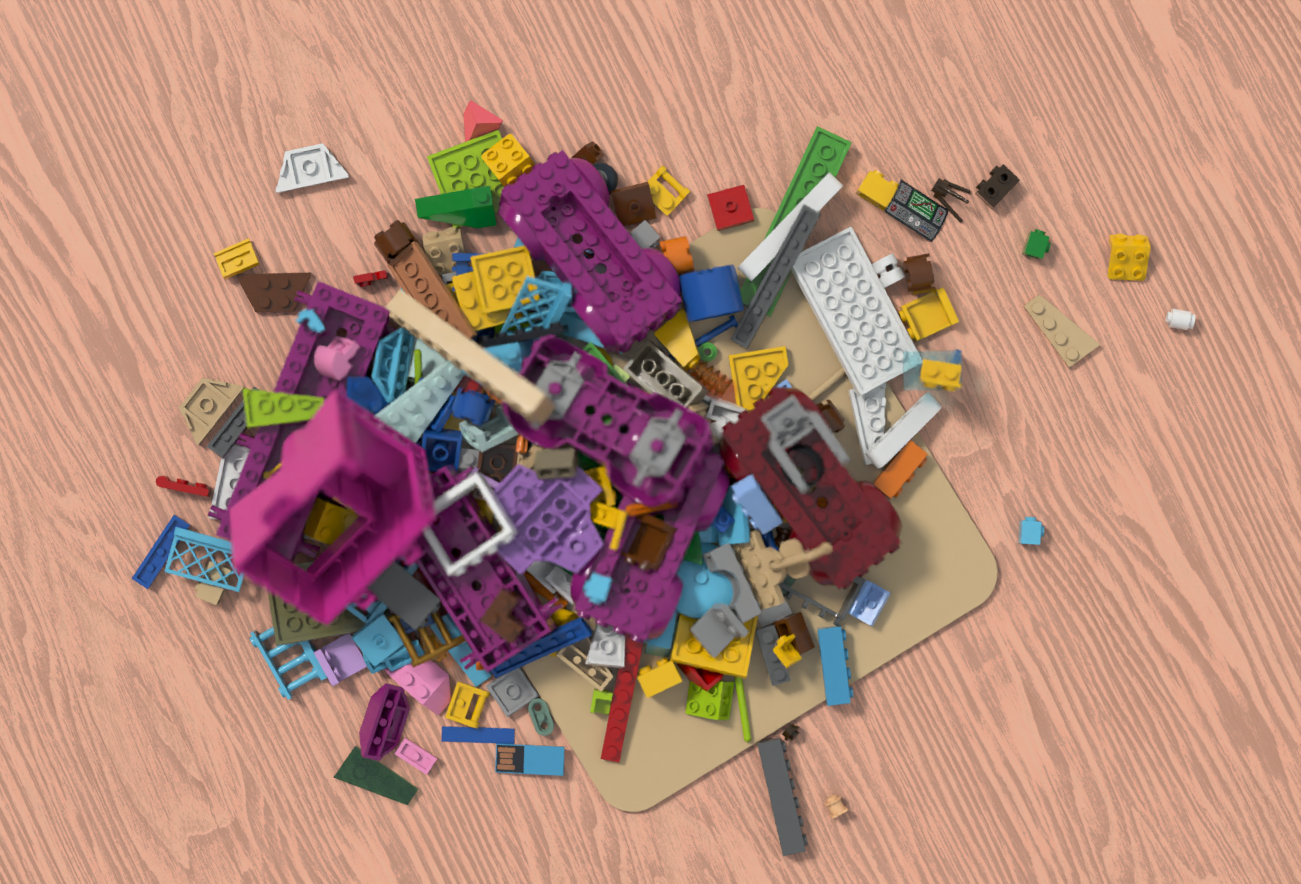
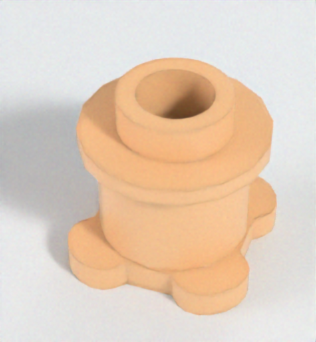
(835, 806)

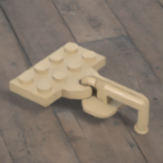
(768, 568)

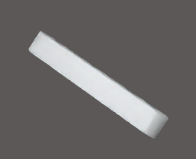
(770, 246)

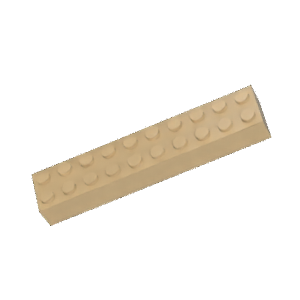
(470, 358)

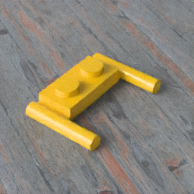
(609, 517)

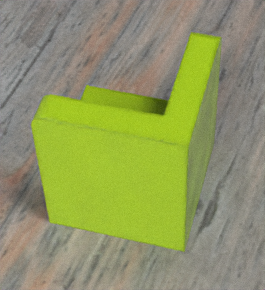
(601, 701)

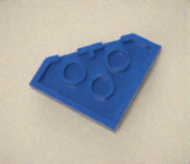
(365, 394)

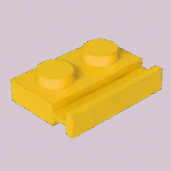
(236, 259)

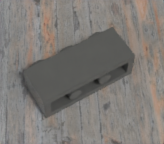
(767, 640)

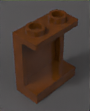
(650, 543)

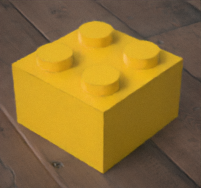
(877, 190)
(328, 521)
(658, 677)

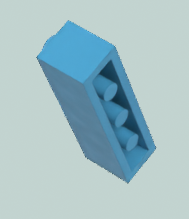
(834, 665)

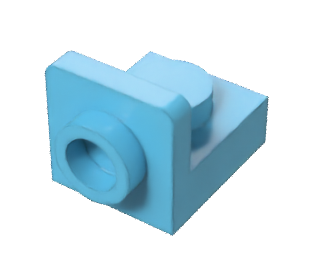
(314, 323)

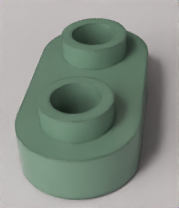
(541, 716)

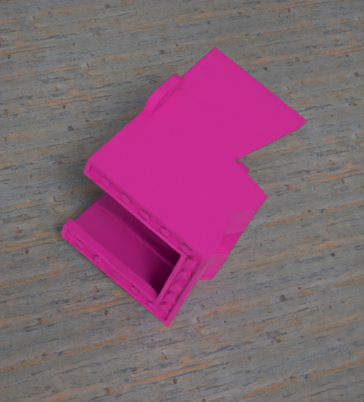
(362, 467)

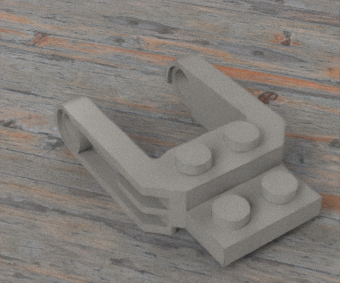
(790, 423)

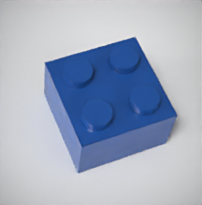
(442, 448)

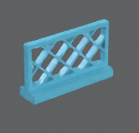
(548, 315)
(208, 542)

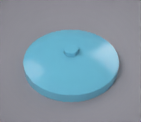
(702, 587)

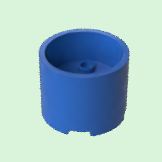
(711, 293)

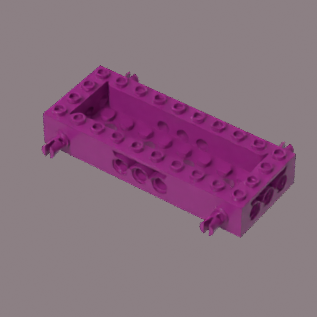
(468, 529)

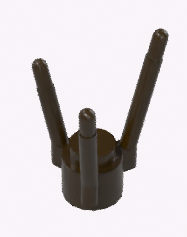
(942, 188)

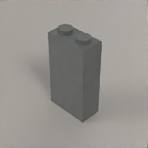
(404, 595)

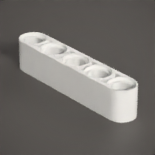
(903, 430)

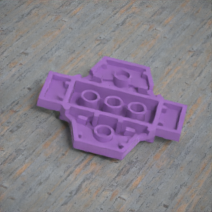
(549, 519)

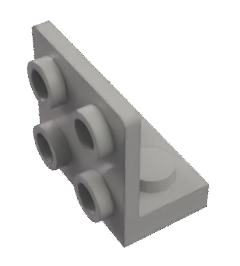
(718, 628)

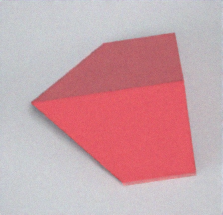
(479, 121)

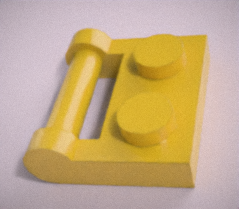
(661, 196)
(461, 701)

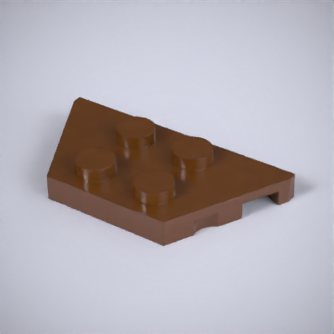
(273, 290)

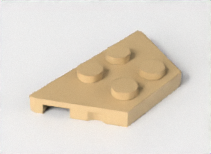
(207, 405)

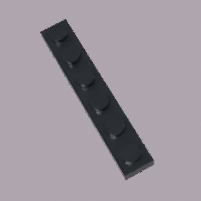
(521, 335)

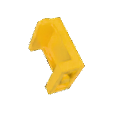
(928, 314)

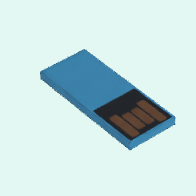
(530, 759)

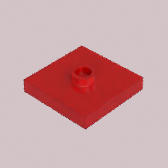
(730, 207)

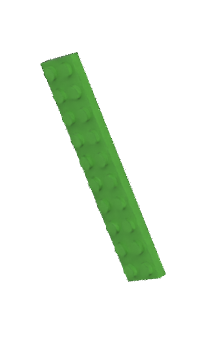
(823, 155)

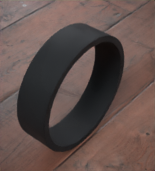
(815, 457)

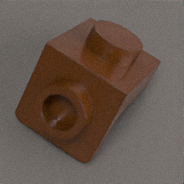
(590, 152)

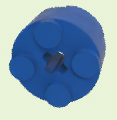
(473, 406)

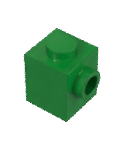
(1036, 244)

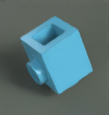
(1030, 531)
(598, 588)

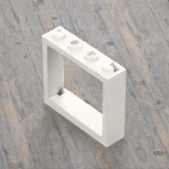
(488, 548)

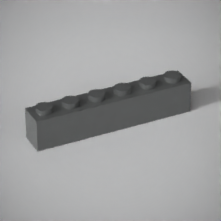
(781, 796)

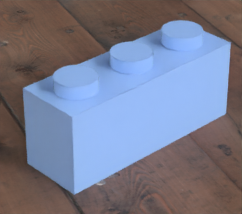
(756, 504)

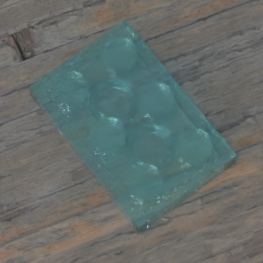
(912, 366)

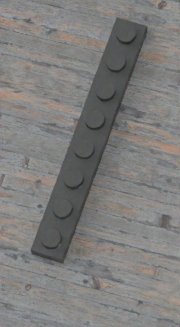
(776, 276)

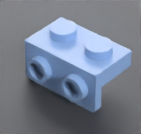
(869, 602)

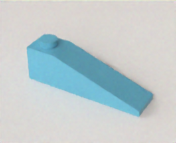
(461, 651)

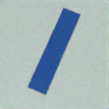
(479, 735)

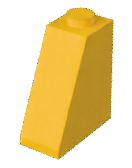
(679, 340)

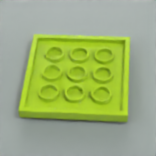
(464, 169)

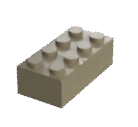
(663, 375)

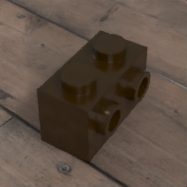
(997, 186)

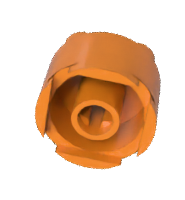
(678, 253)

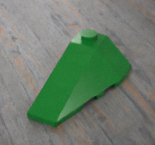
(464, 207)

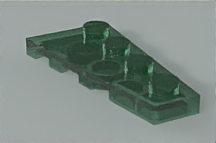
(375, 777)

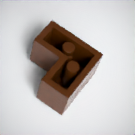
(500, 617)

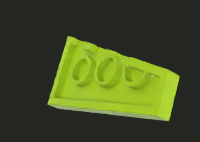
(273, 408)

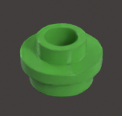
(713, 351)

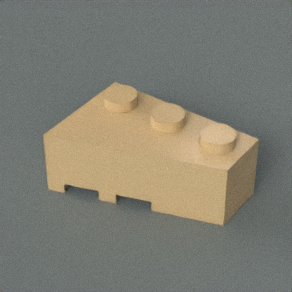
(576, 656)

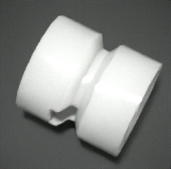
(892, 276)

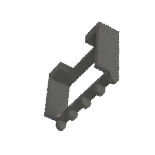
(858, 582)

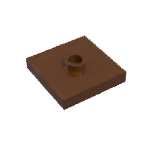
(633, 204)

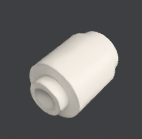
(1180, 319)

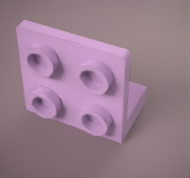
(340, 659)

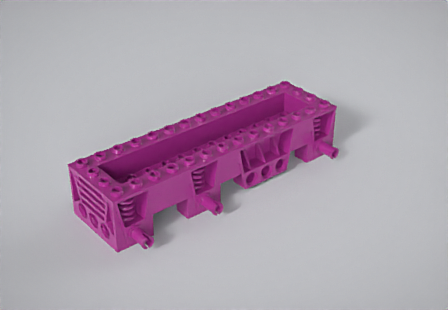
(365, 325)

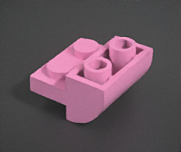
(333, 359)

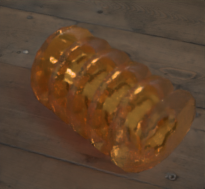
(711, 378)

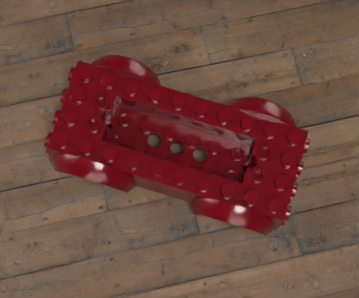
(858, 516)

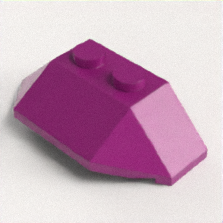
(383, 722)

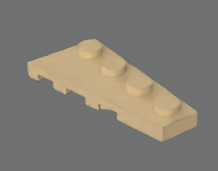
(1061, 332)

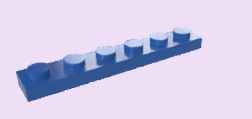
(549, 643)

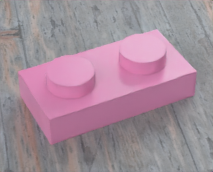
(416, 755)

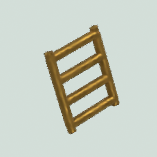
(433, 651)

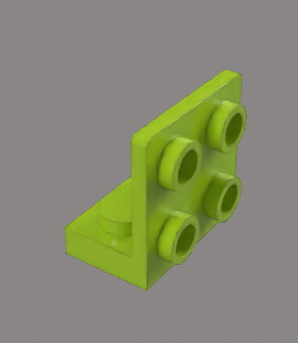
(712, 703)

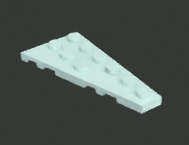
(419, 405)

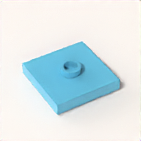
(377, 639)

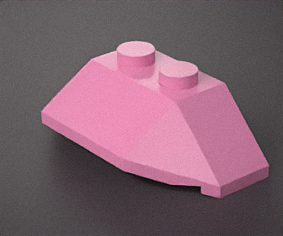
(426, 683)

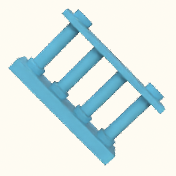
(307, 655)

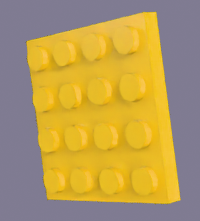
(731, 660)

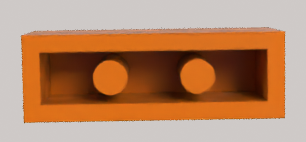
(900, 469)

